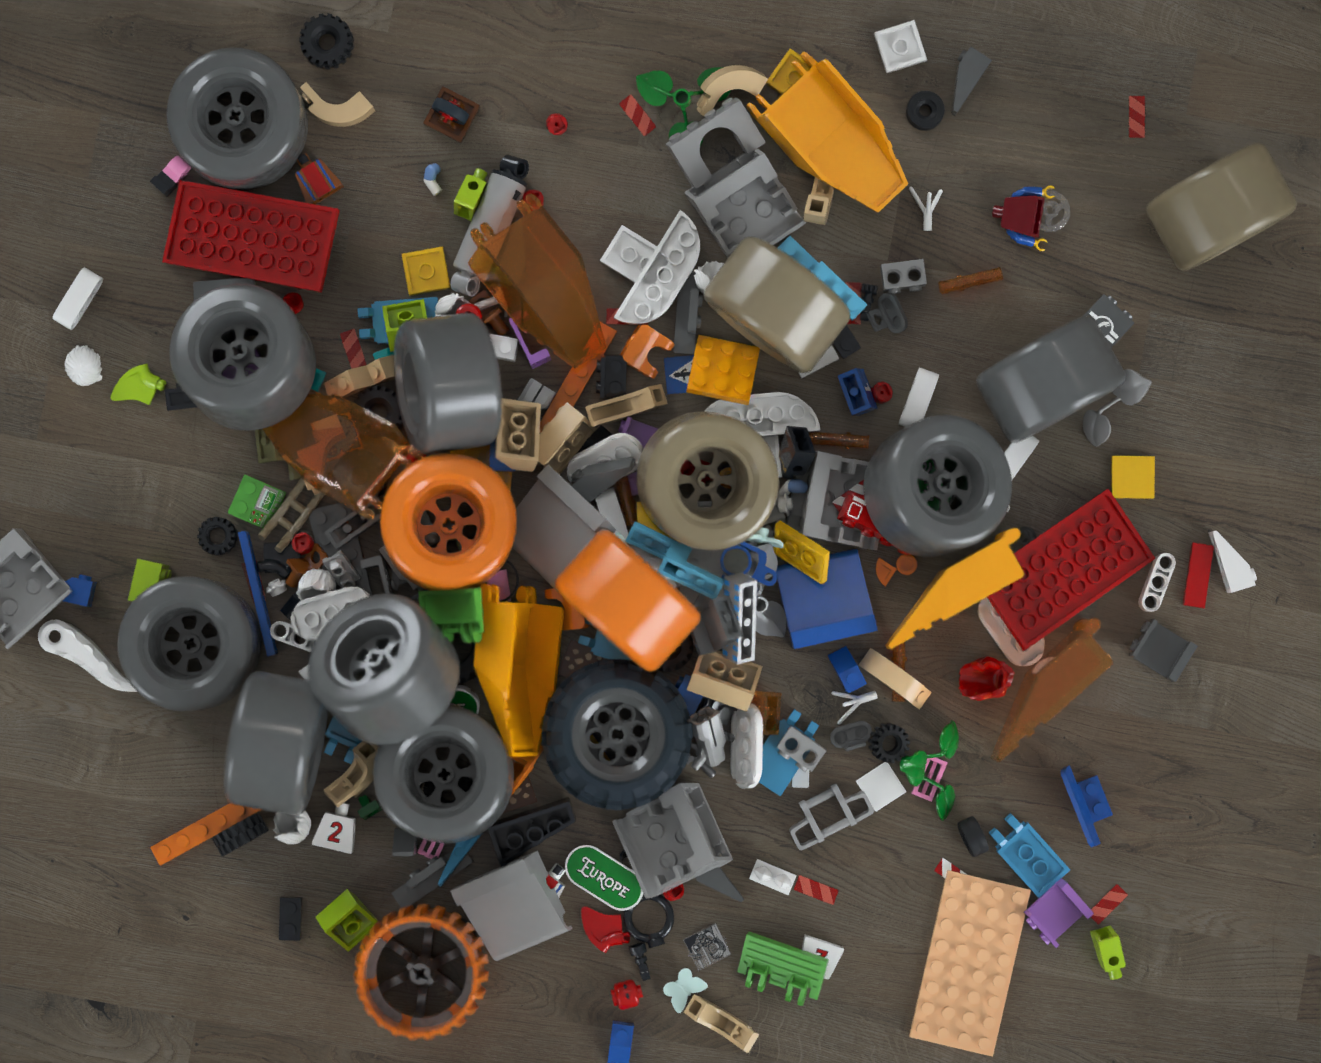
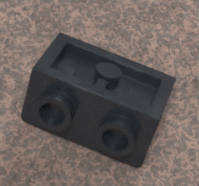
(613, 376)

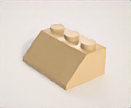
(519, 435)
(563, 437)
(724, 680)

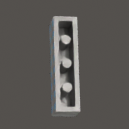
(743, 595)

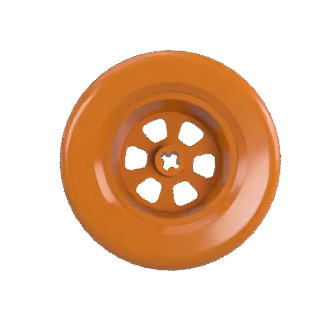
(462, 481)
(627, 600)

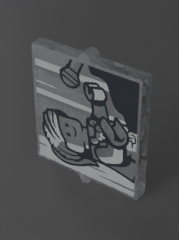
(707, 946)

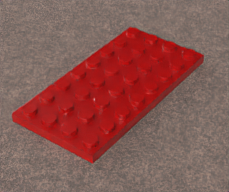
(251, 236)
(1070, 569)

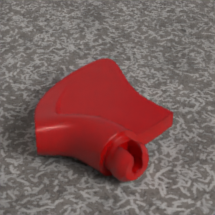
(603, 929)

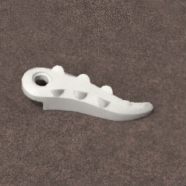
(83, 651)

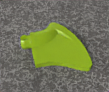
(138, 385)

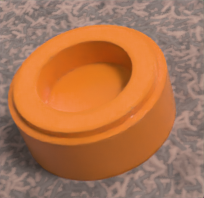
(906, 564)

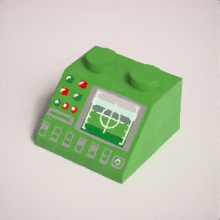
(256, 501)

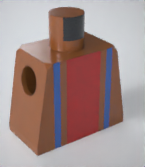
(316, 180)

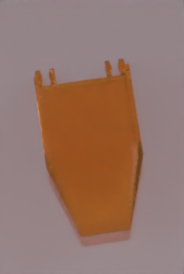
(540, 282)
(341, 449)
(1053, 684)

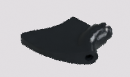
(276, 562)

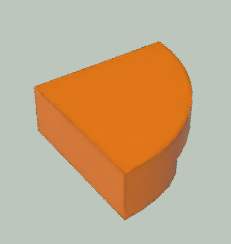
(884, 571)

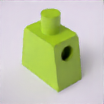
(470, 194)
(1109, 951)

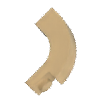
(727, 79)
(339, 115)
(818, 203)
(895, 678)
(357, 776)
(721, 1022)

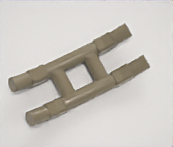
(278, 517)

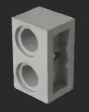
(902, 270)
(804, 744)

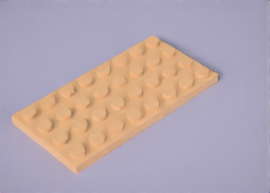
(969, 963)

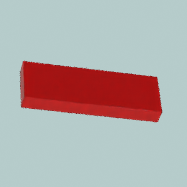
(1198, 575)

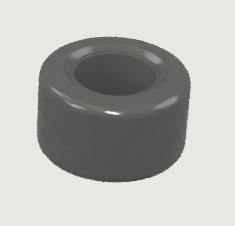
(277, 140)
(219, 324)
(1050, 378)
(447, 383)
(976, 477)
(402, 648)
(145, 650)
(275, 744)
(474, 811)

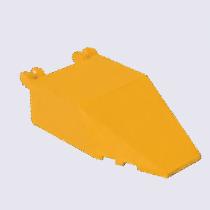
(833, 135)
(962, 585)
(518, 664)

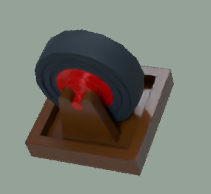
(451, 114)

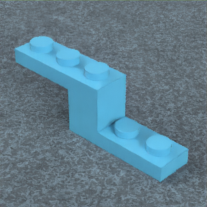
(825, 274)
(675, 560)

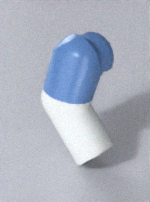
(430, 178)
(793, 486)

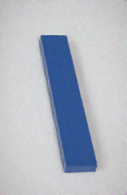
(257, 592)

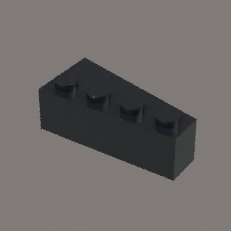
(527, 829)

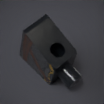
(796, 452)

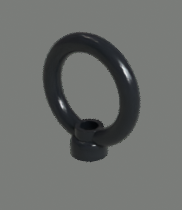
(653, 939)

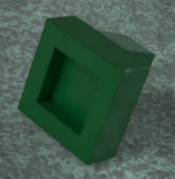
(369, 808)

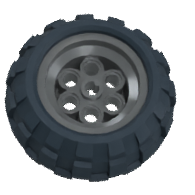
(659, 751)

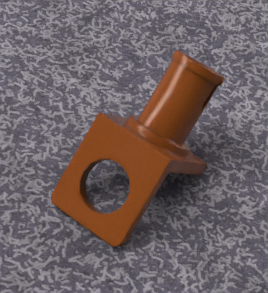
(491, 314)
(302, 565)

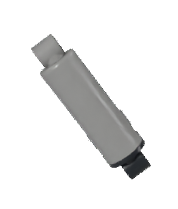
(497, 209)

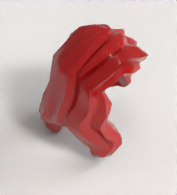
(985, 678)

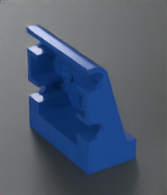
(827, 610)

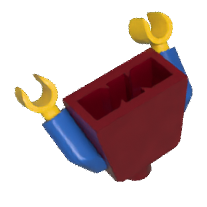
(1023, 215)

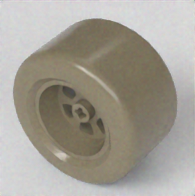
(1221, 206)
(777, 304)
(752, 480)

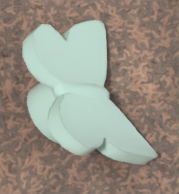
(761, 537)
(683, 988)

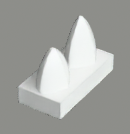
(772, 876)

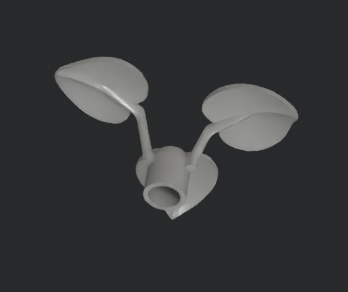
(1097, 426)
(770, 614)

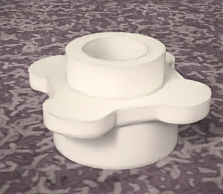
(785, 504)
(276, 587)

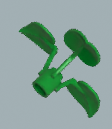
(656, 87)
(915, 766)

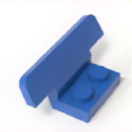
(1088, 802)

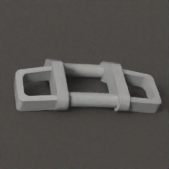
(849, 820)

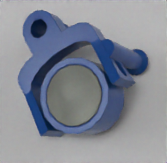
(738, 560)

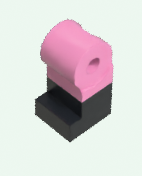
(170, 176)

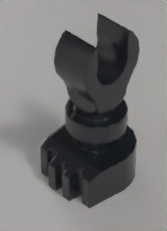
(868, 291)
(638, 951)

